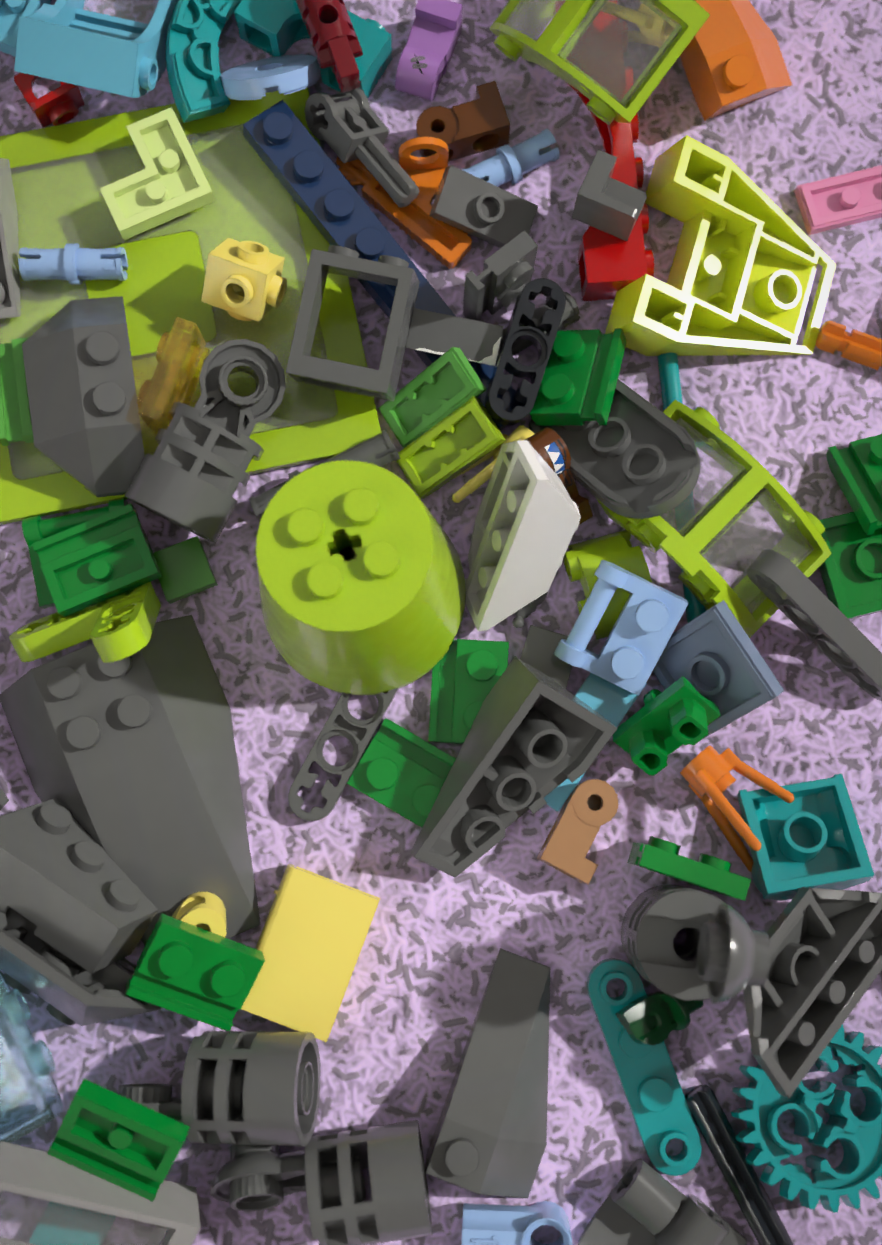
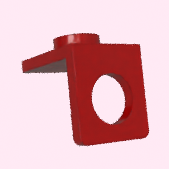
(54, 107)

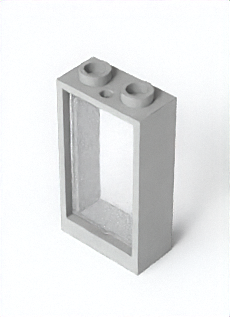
(63, 1205)

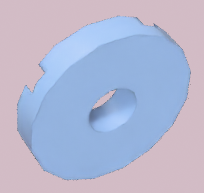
(279, 73)

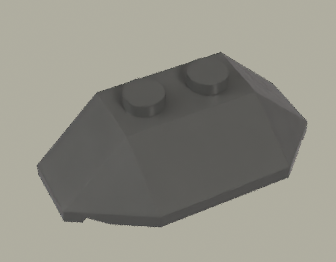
(86, 395)
(819, 969)
(68, 988)

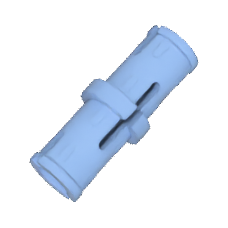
(515, 161)
(73, 264)

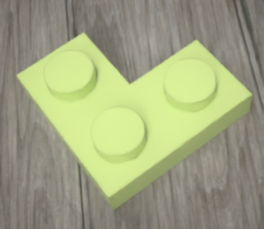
(167, 185)

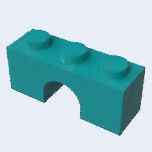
(279, 24)

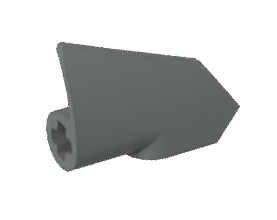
(654, 1212)

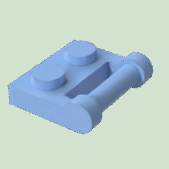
(636, 636)

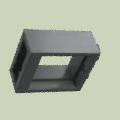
(345, 376)

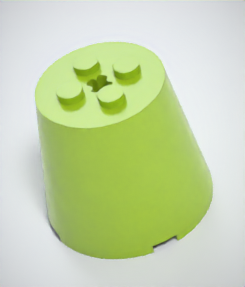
(365, 619)

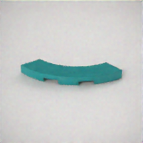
(194, 56)

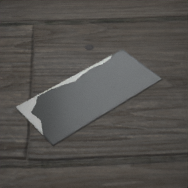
(440, 332)

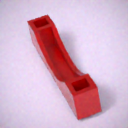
(603, 259)

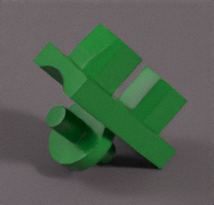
(664, 724)

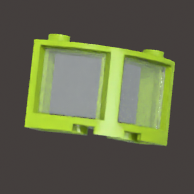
(601, 47)
(728, 523)

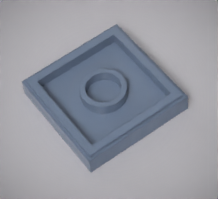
(719, 664)

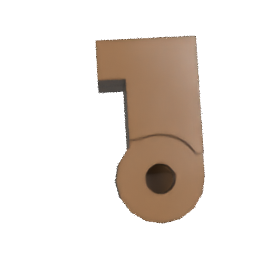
(576, 827)

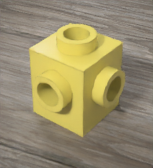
(244, 279)

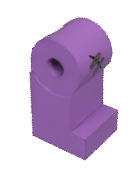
(429, 47)

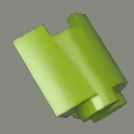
(584, 559)

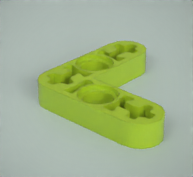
(114, 625)

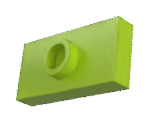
(449, 447)

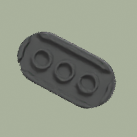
(635, 462)

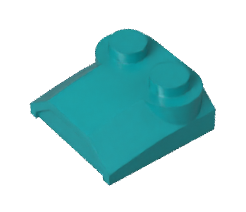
(805, 841)

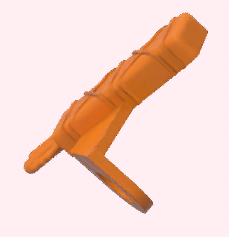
(438, 238)

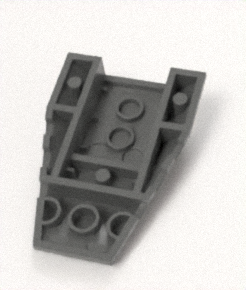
(144, 766)

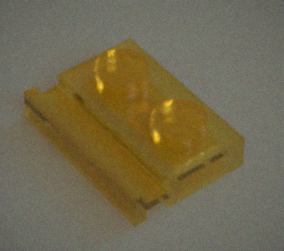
(176, 375)

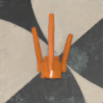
(710, 777)

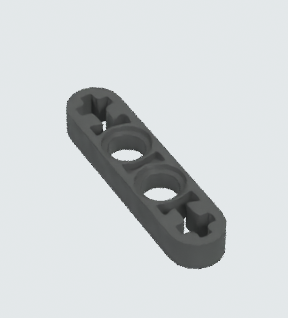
(819, 619)
(338, 724)

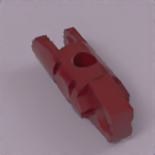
(333, 39)

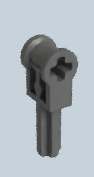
(356, 134)

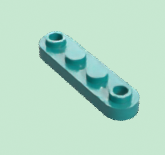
(644, 1074)

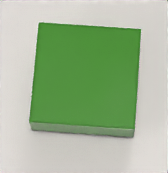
(184, 570)

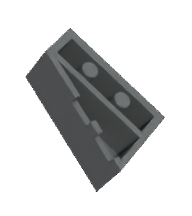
(69, 887)

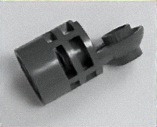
(209, 444)
(718, 951)
(243, 1089)
(335, 1183)

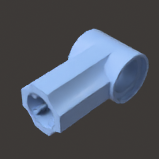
(512, 1223)

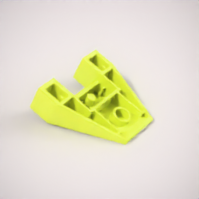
(736, 269)

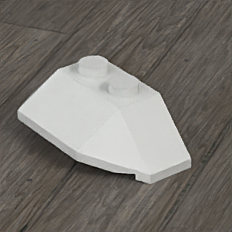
(517, 535)

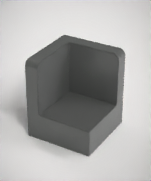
(608, 202)

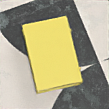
(309, 951)

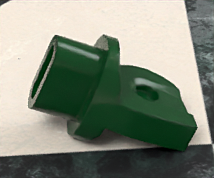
(655, 1016)

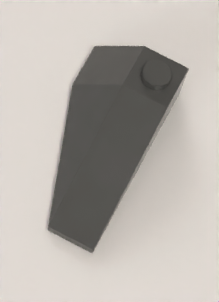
(515, 754)
(497, 1103)

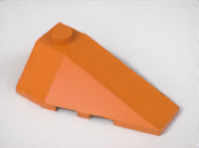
(733, 58)

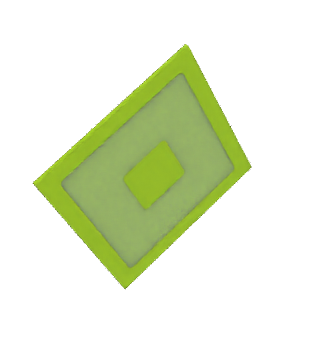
(60, 202)

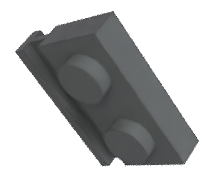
(502, 278)

